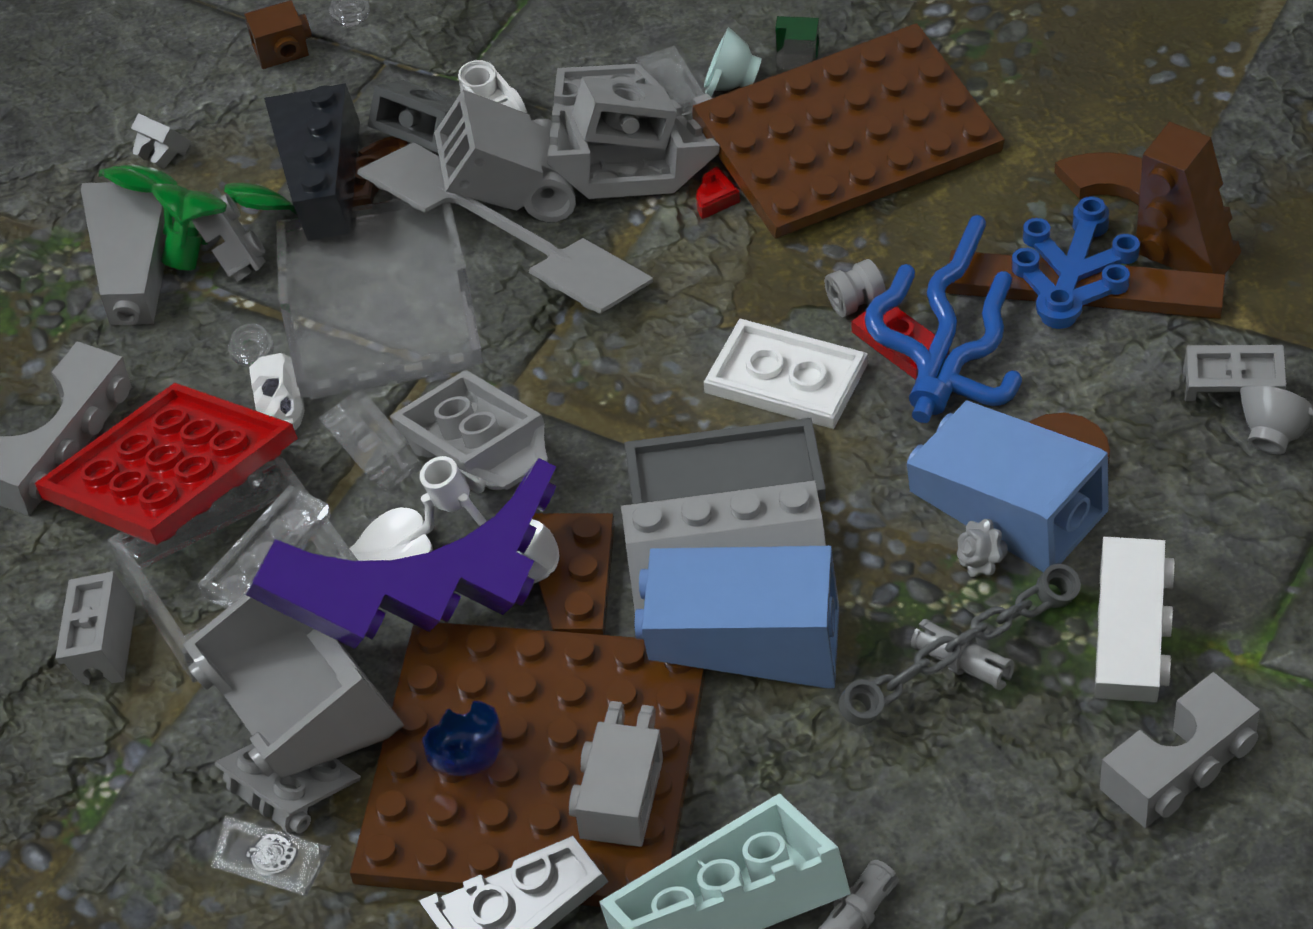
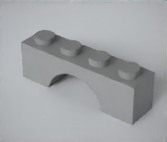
(90, 389)

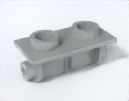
(239, 246)

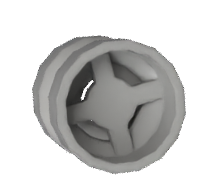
(854, 288)

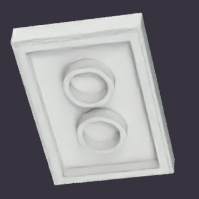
(786, 373)

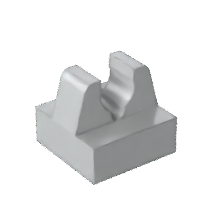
(159, 137)

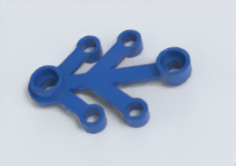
(1063, 303)

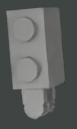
(618, 778)

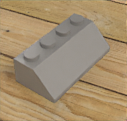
(727, 519)

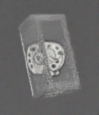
(269, 855)

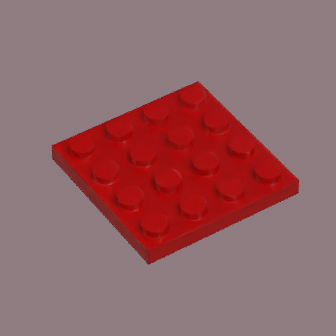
(166, 463)

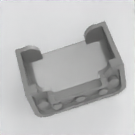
(289, 688)

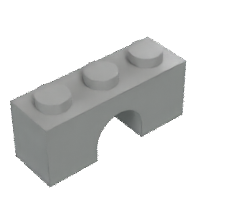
(1155, 778)

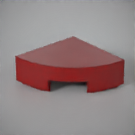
(715, 193)

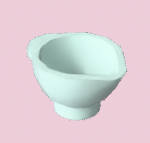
(731, 65)

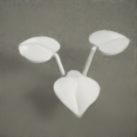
(403, 530)

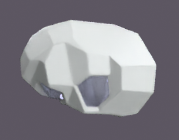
(276, 388)

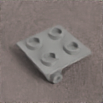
(286, 797)

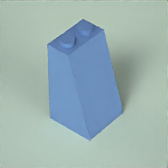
(1023, 477)
(743, 611)

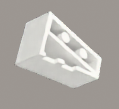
(1133, 619)

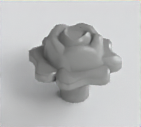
(981, 548)

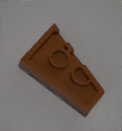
(579, 586)

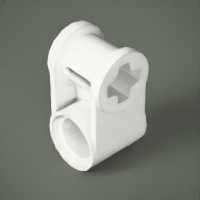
(484, 80)

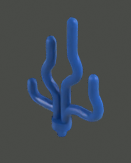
(938, 375)

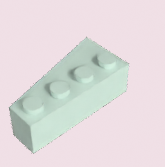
(737, 878)

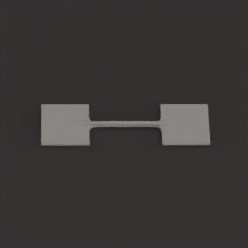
(578, 270)

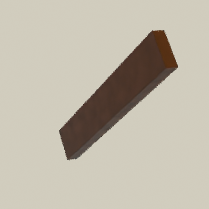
(1148, 289)

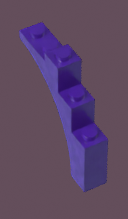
(345, 595)

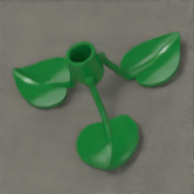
(185, 205)

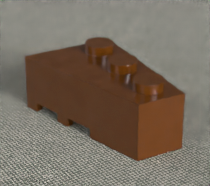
(1182, 206)

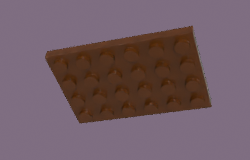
(847, 129)

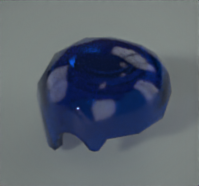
(464, 742)

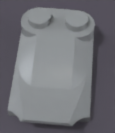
(476, 428)

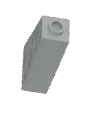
(126, 250)

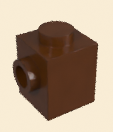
(278, 34)

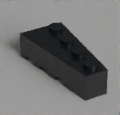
(318, 154)

